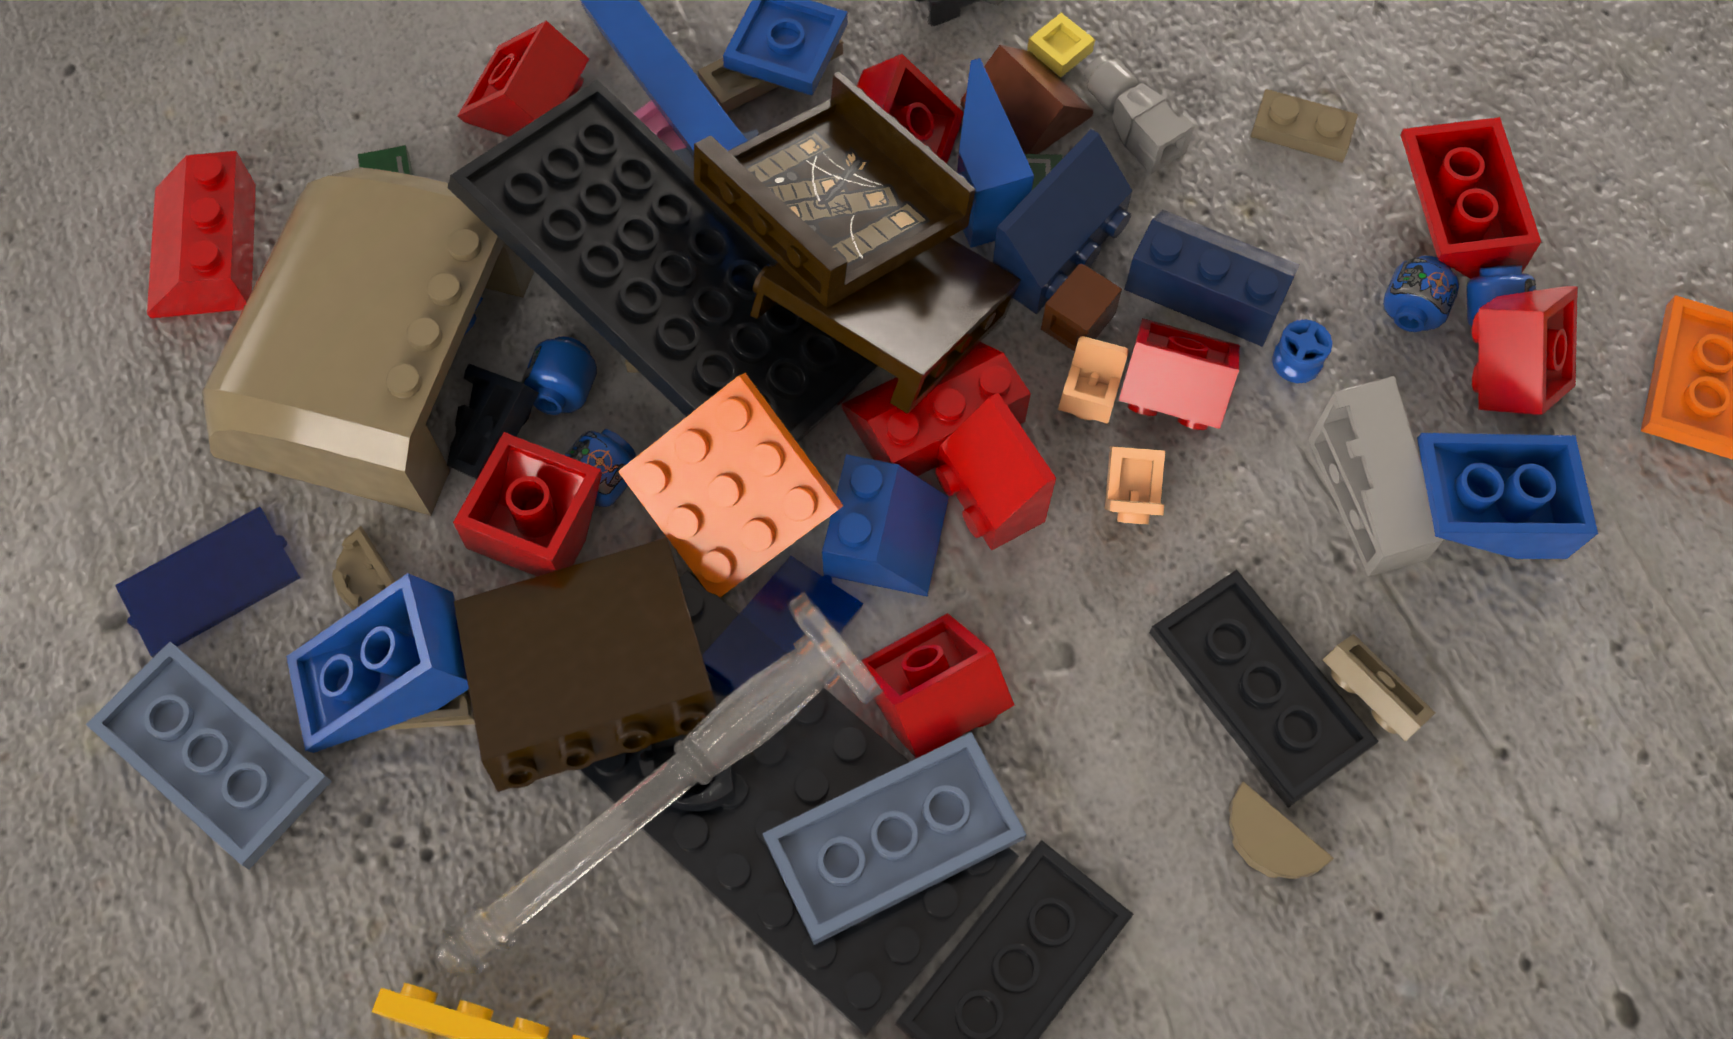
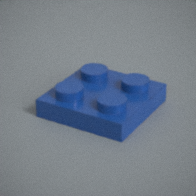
(786, 42)

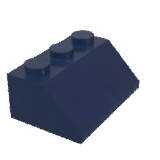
(1063, 221)
(1210, 277)

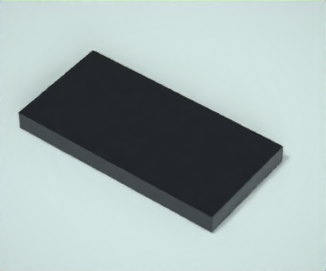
(1263, 688)
(1019, 956)

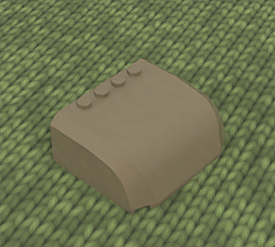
(356, 336)

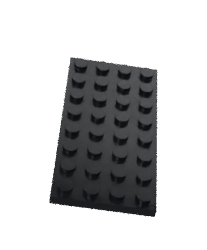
(652, 260)
(796, 770)

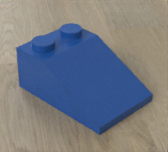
(990, 159)
(1508, 493)
(379, 665)

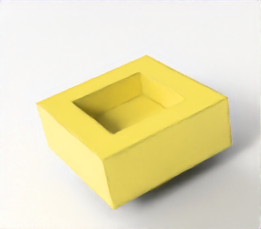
(1061, 44)

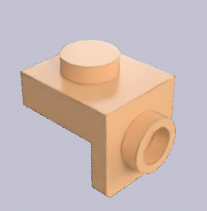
(1093, 379)
(1135, 484)

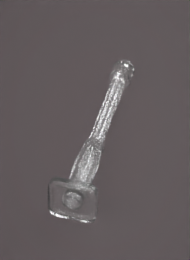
(721, 739)

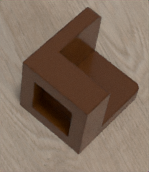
(1080, 307)

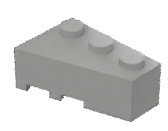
(1375, 475)

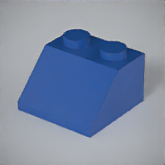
(885, 529)

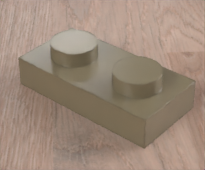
(1304, 125)
(1391, 700)

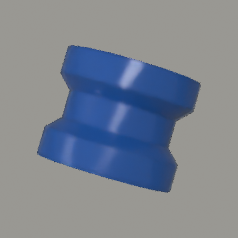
(1310, 341)

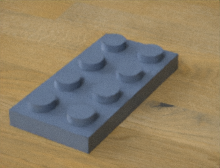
(209, 755)
(893, 837)

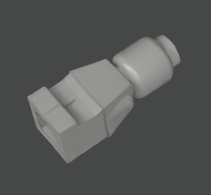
(1140, 114)

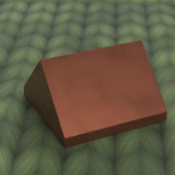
(1034, 99)

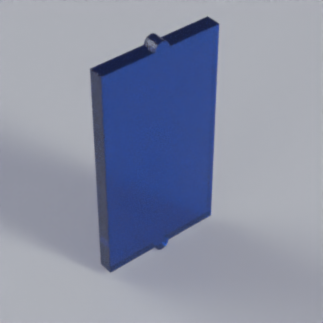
(207, 581)
(766, 626)

